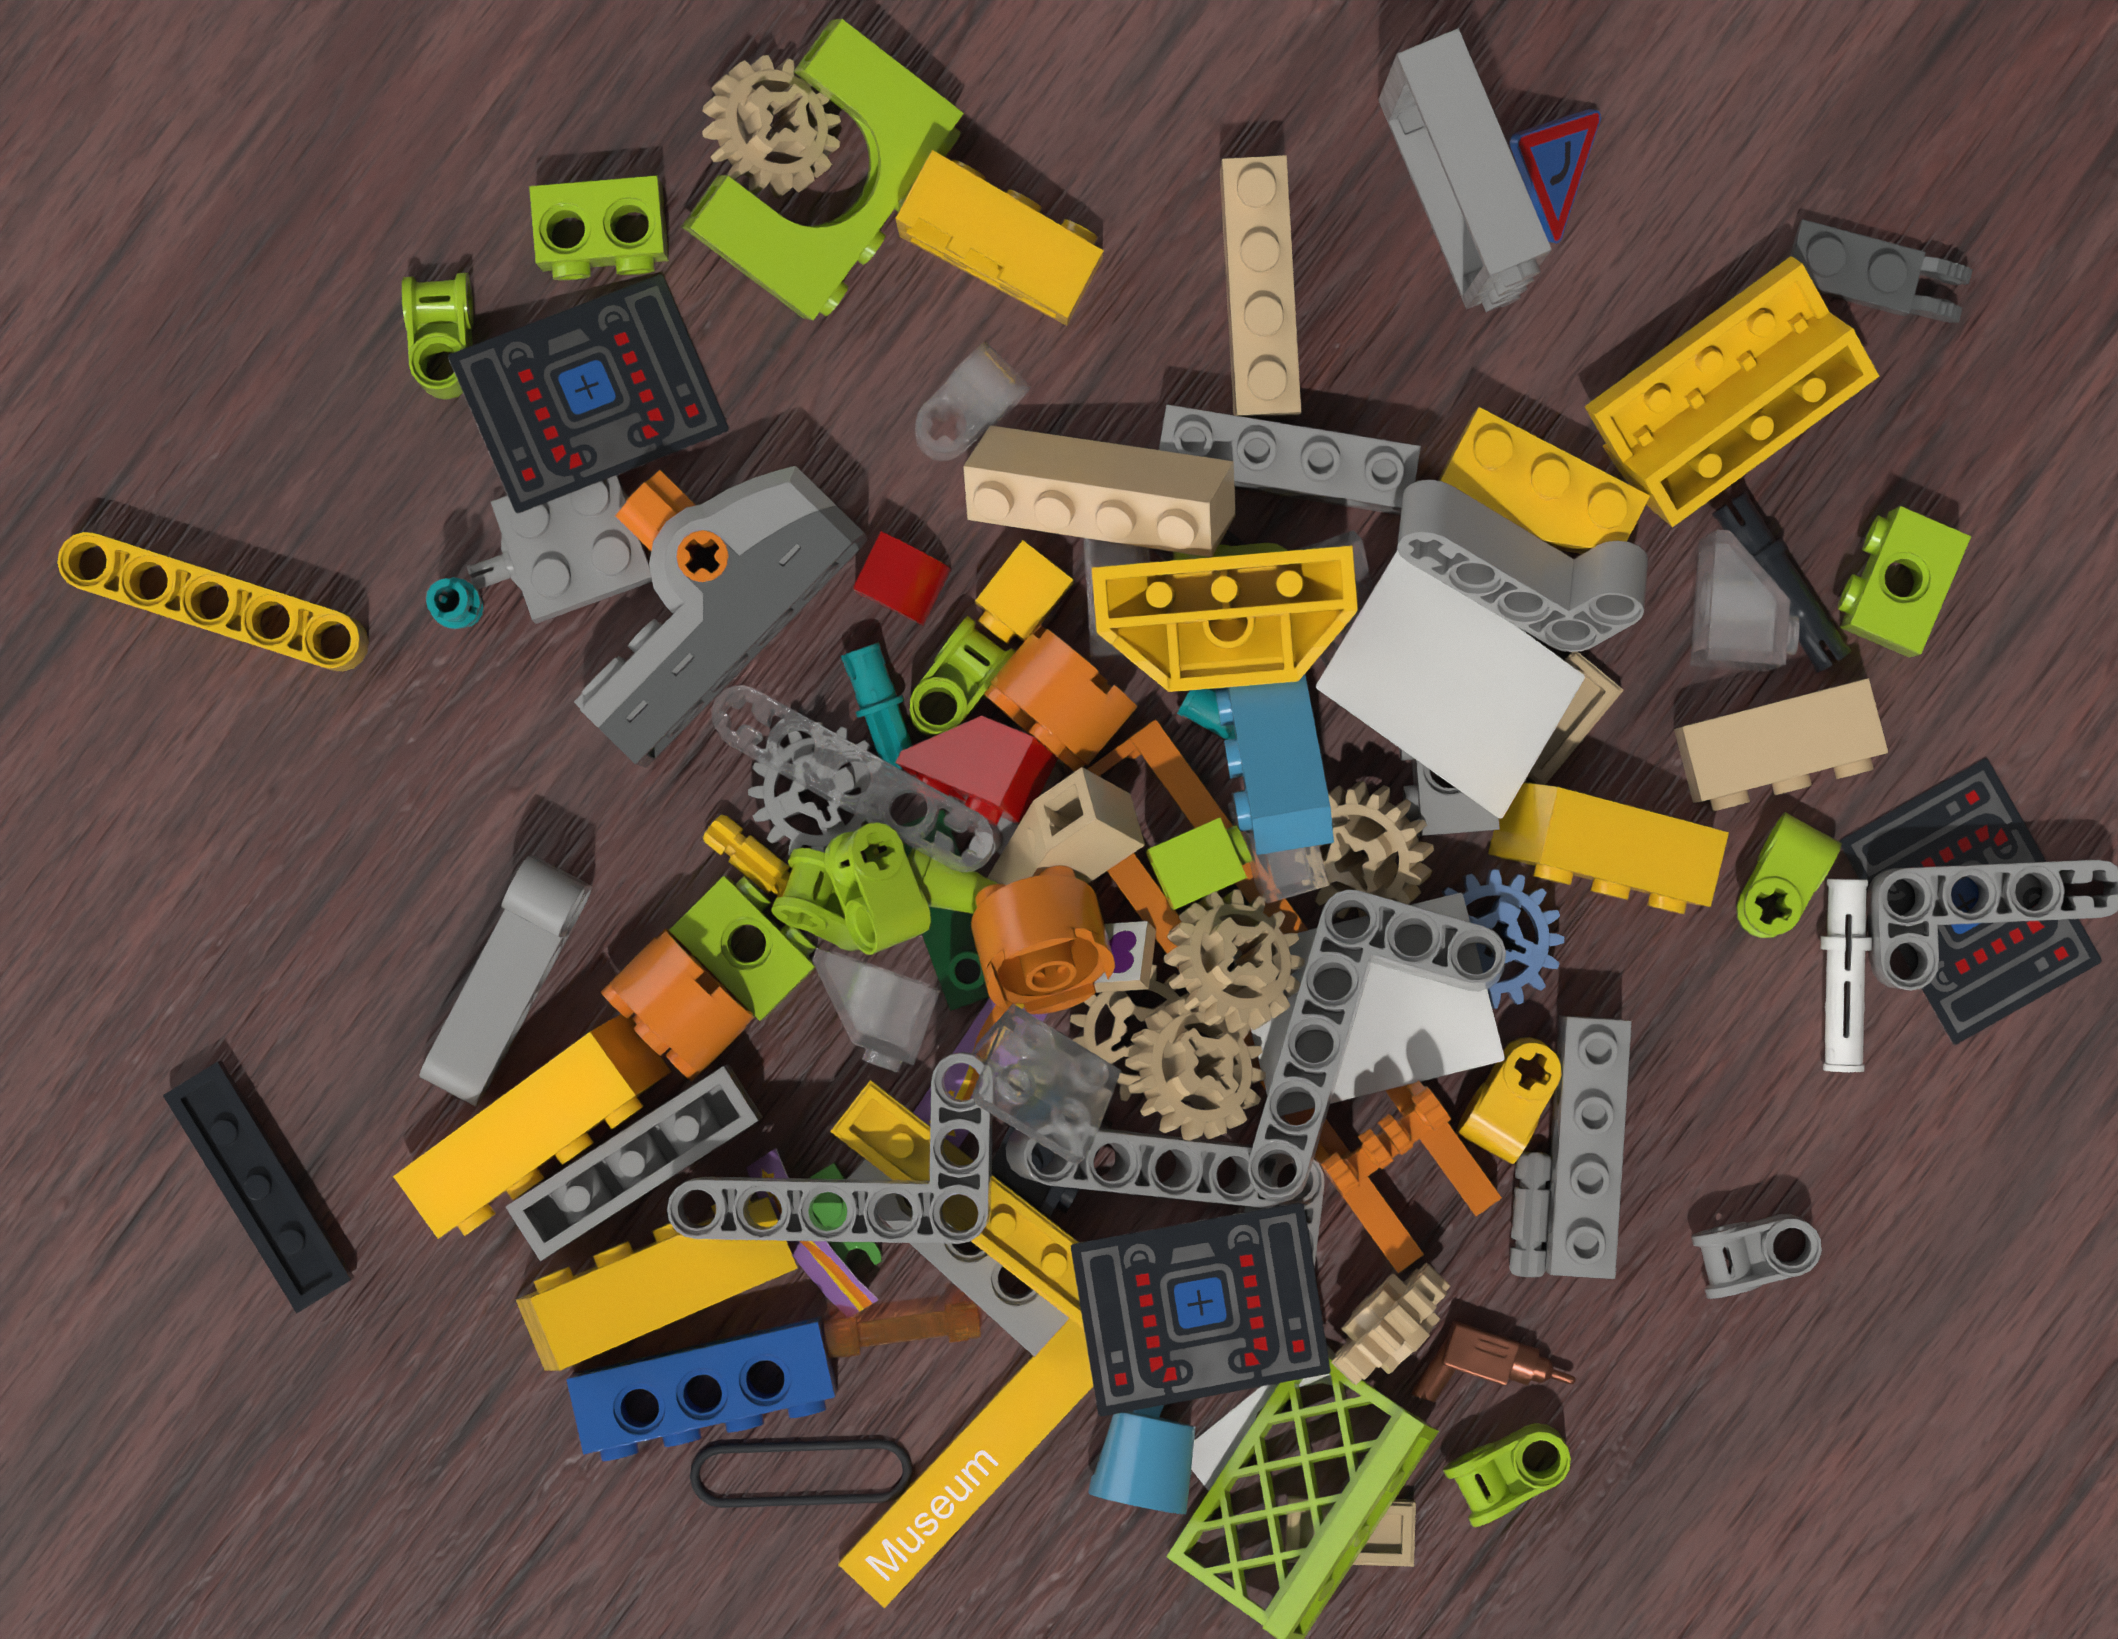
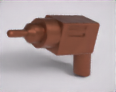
(1485, 1357)

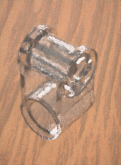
(975, 395)

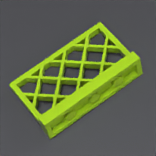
(1339, 1535)

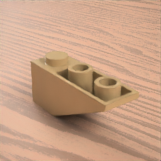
(1073, 825)

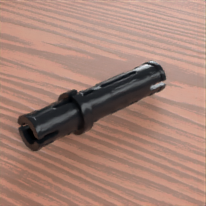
(1771, 557)

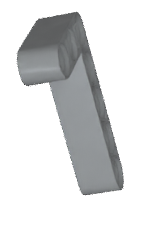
(1338, 1016)
(1193, 1176)
(862, 1196)

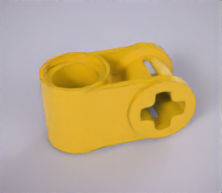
(1506, 1111)

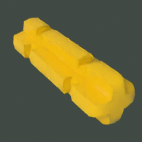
(748, 855)

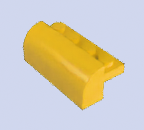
(1730, 392)

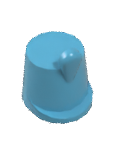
(1145, 1461)

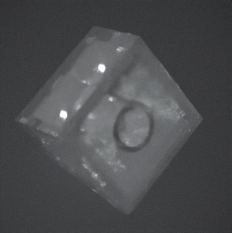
(1738, 610)
(878, 1007)

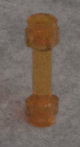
(847, 1336)

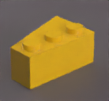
(999, 237)
(1541, 486)
(1612, 845)

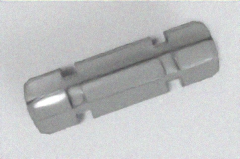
(1530, 1214)

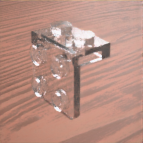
(1043, 1083)

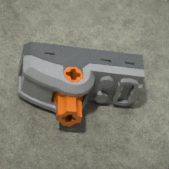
(775, 553)

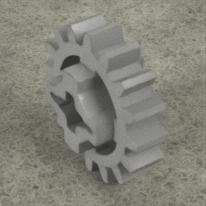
(791, 802)

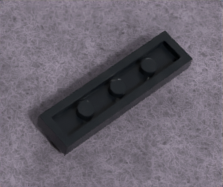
(258, 1186)

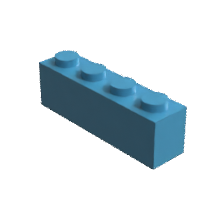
(1279, 765)

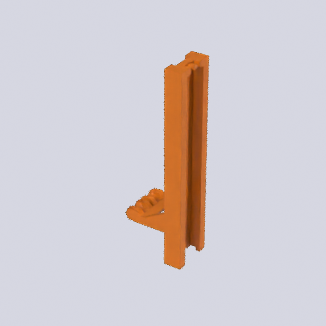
(1420, 1110)

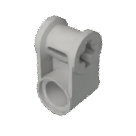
(1752, 1255)

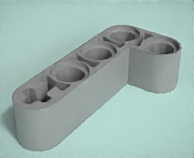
(1519, 575)
(1995, 904)
(506, 979)

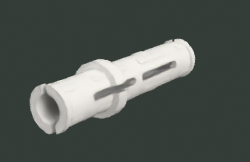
(1844, 898)

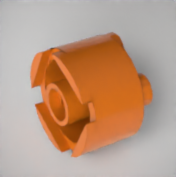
(1059, 698)
(1041, 941)
(677, 1004)

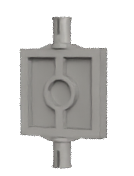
(566, 551)

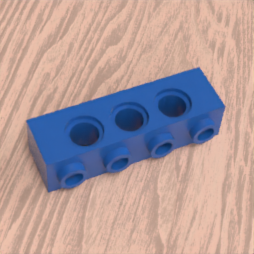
(601, 1391)

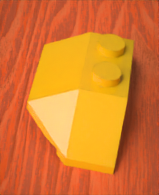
(1227, 615)

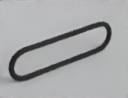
(801, 1500)

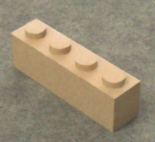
(1260, 288)
(1100, 490)

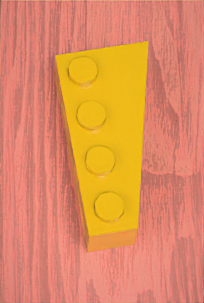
(531, 1125)
(646, 1288)

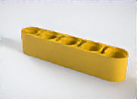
(183, 594)

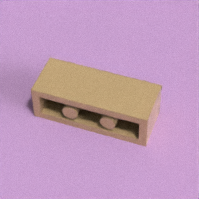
(1782, 744)

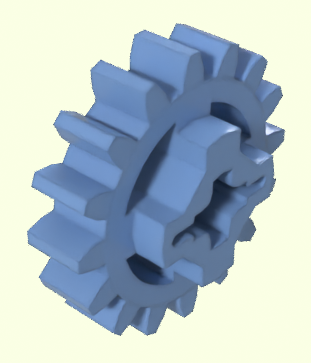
(1506, 911)

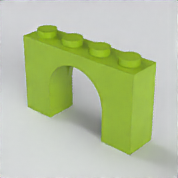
(901, 127)

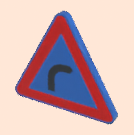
(1553, 164)

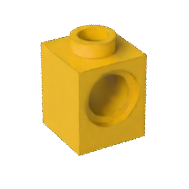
(1022, 594)

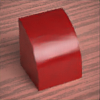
(901, 578)

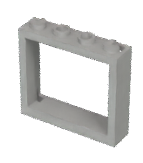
(1464, 172)

